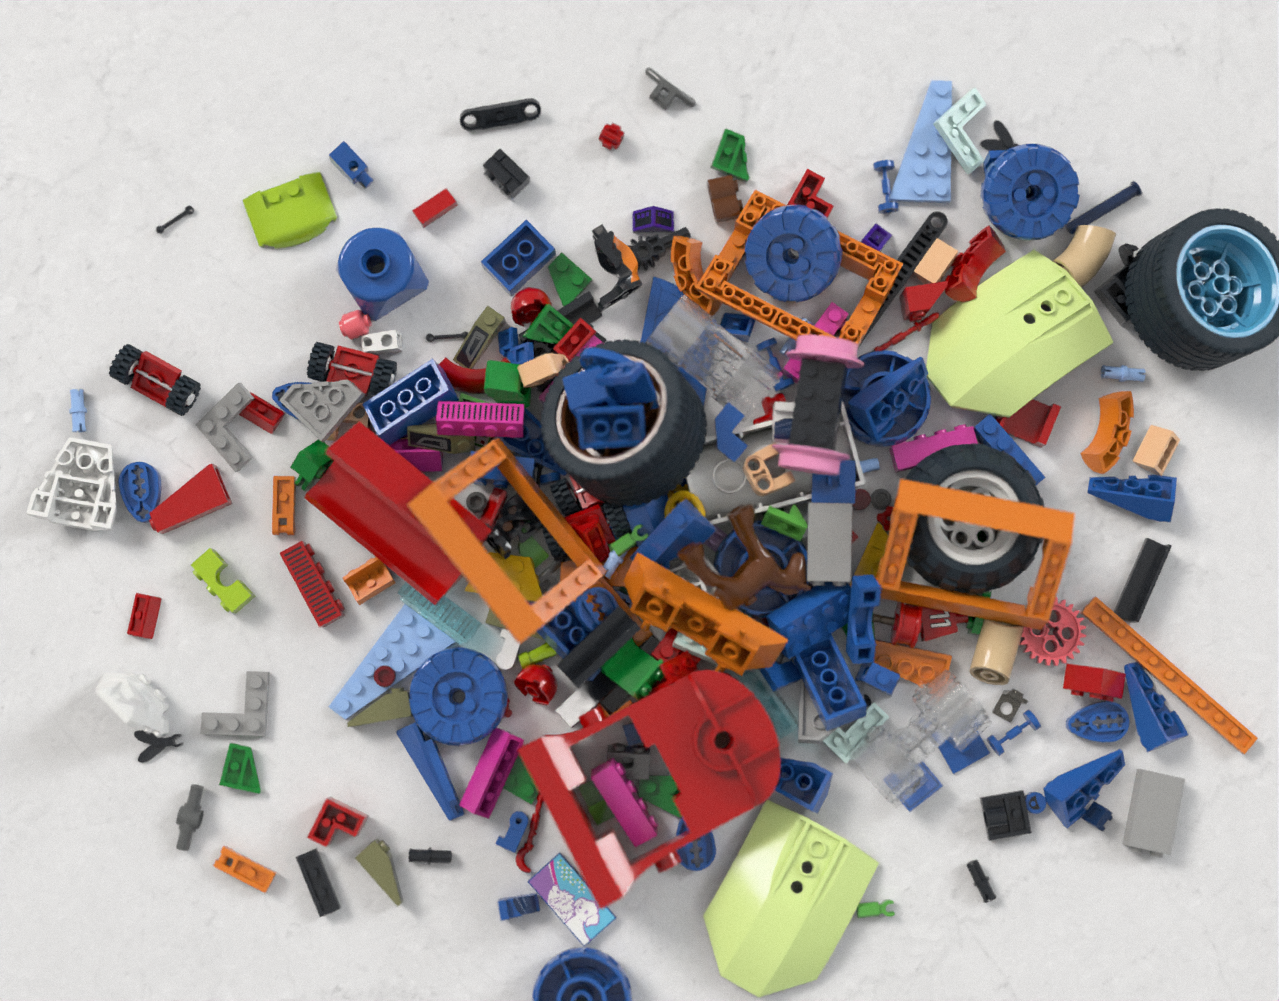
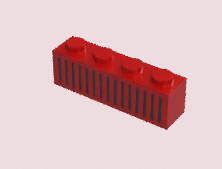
(312, 584)

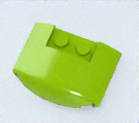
(290, 212)

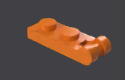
(283, 504)
(245, 869)

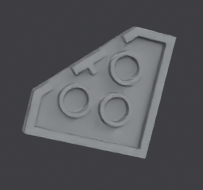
(322, 404)
(810, 725)

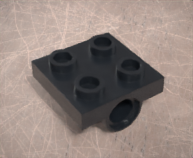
(1005, 815)

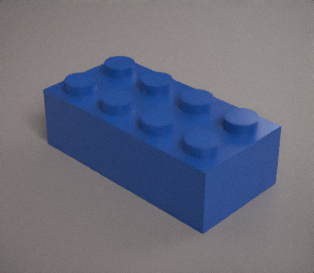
(409, 401)
(811, 616)
(564, 632)
(830, 683)

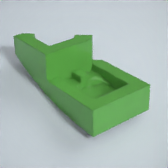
(532, 549)

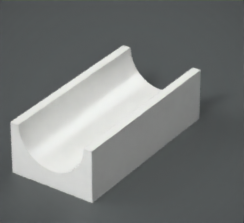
(724, 486)

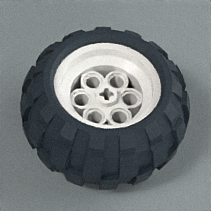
(973, 564)

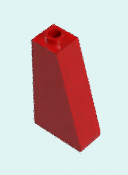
(193, 500)

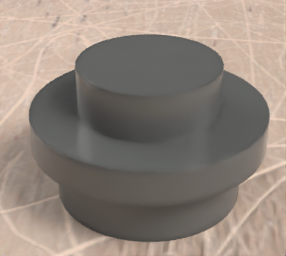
(880, 499)
(476, 502)

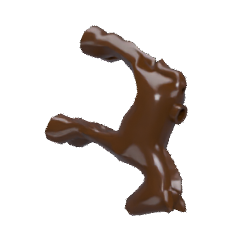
(753, 574)

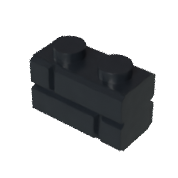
(505, 173)

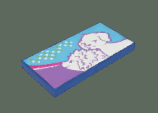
(571, 899)

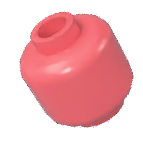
(355, 324)

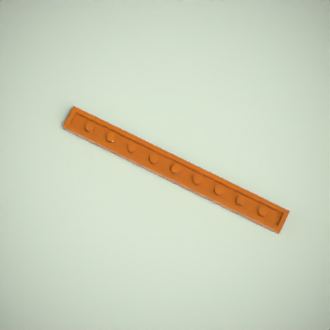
(1169, 675)

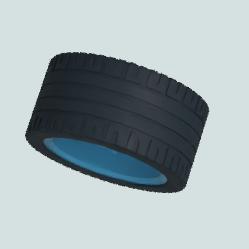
(1234, 271)

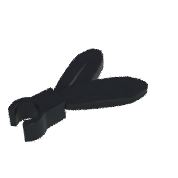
(1003, 134)
(156, 744)

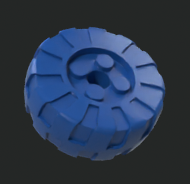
(1050, 198)
(778, 269)
(876, 366)
(733, 554)
(434, 701)
(582, 973)

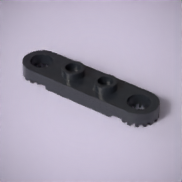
(500, 114)

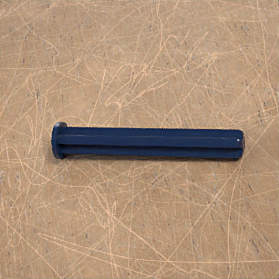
(1105, 207)

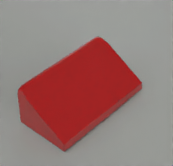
(435, 207)
(575, 339)
(263, 414)
(494, 504)
(594, 538)
(144, 616)

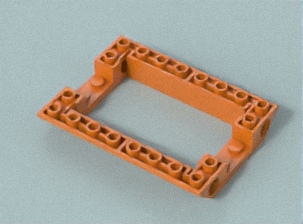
(856, 257)
(982, 510)
(474, 561)

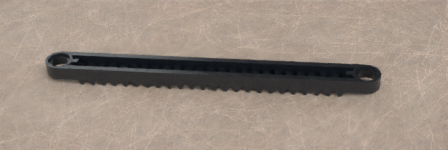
(911, 258)

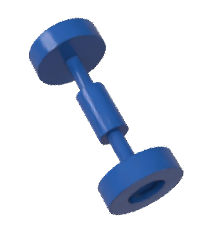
(884, 166)
(767, 345)
(1030, 720)

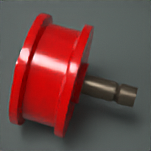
(905, 624)

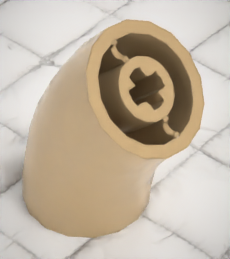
(1086, 252)
(995, 652)

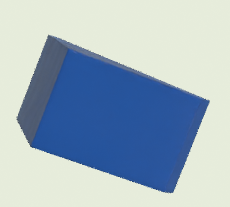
(738, 325)

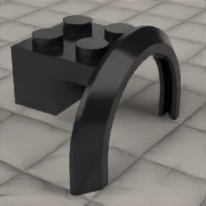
(1113, 290)

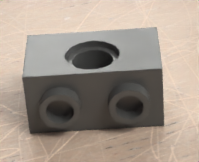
(639, 753)

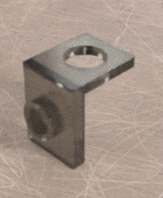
(1013, 697)

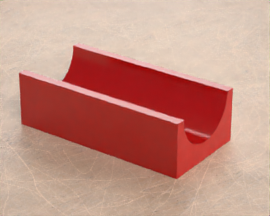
(368, 499)

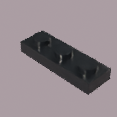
(318, 882)

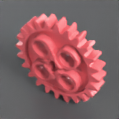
(1065, 619)

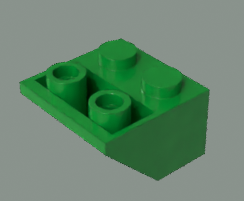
(505, 384)

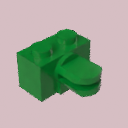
(311, 464)

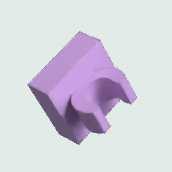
(715, 539)

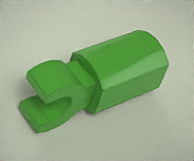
(628, 541)
(874, 909)

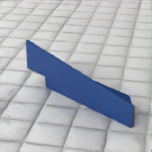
(432, 768)

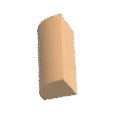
(935, 262)
(1156, 450)

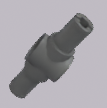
(189, 817)

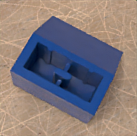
(584, 392)

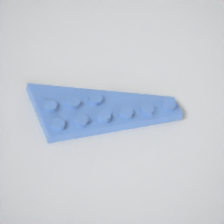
(927, 160)
(403, 647)

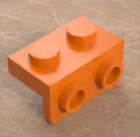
(368, 580)

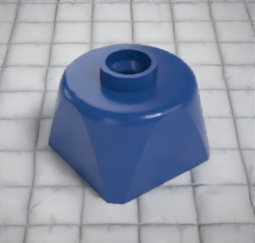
(394, 285)

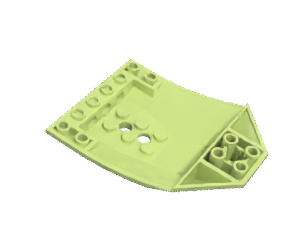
(996, 362)
(763, 930)

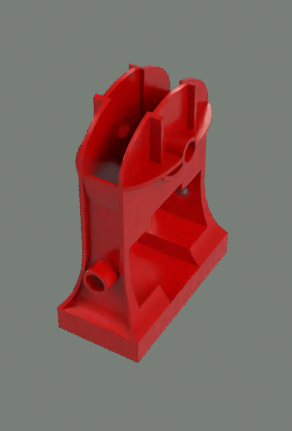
(711, 780)

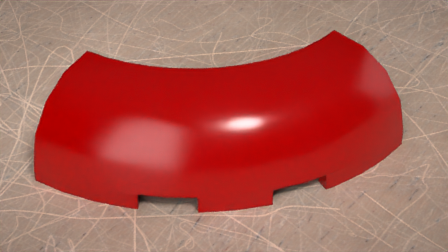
(972, 264)
(465, 379)

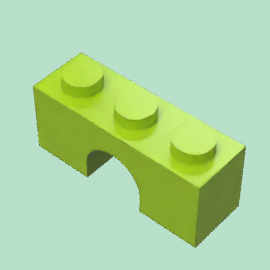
(208, 568)

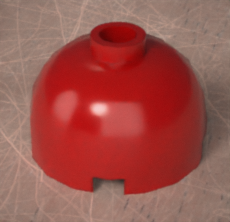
(528, 304)
(537, 682)

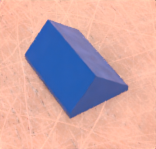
(611, 426)

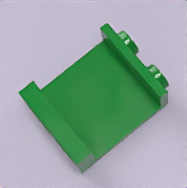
(633, 670)

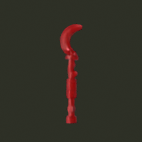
(902, 335)
(529, 846)

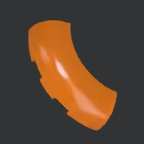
(689, 271)
(1112, 432)

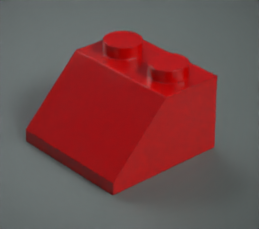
(919, 299)

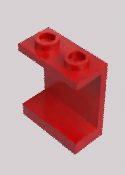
(1031, 422)
(674, 670)

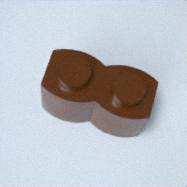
(724, 199)

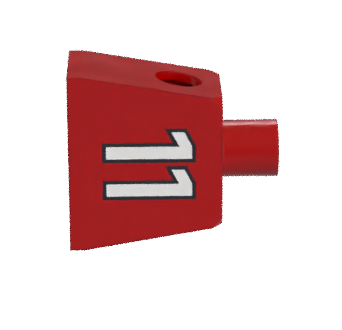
(939, 623)

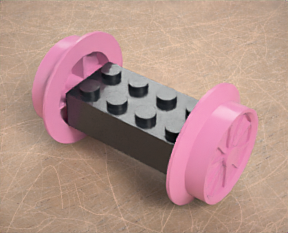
(818, 404)

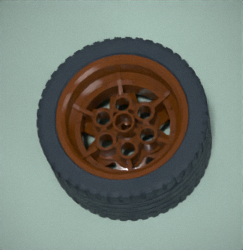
(638, 472)

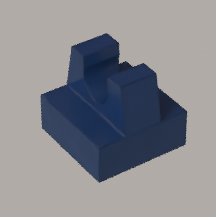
(1097, 816)

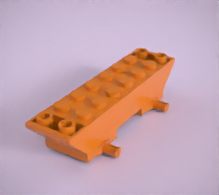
(671, 601)

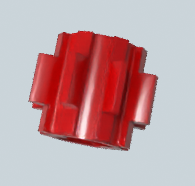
(611, 136)

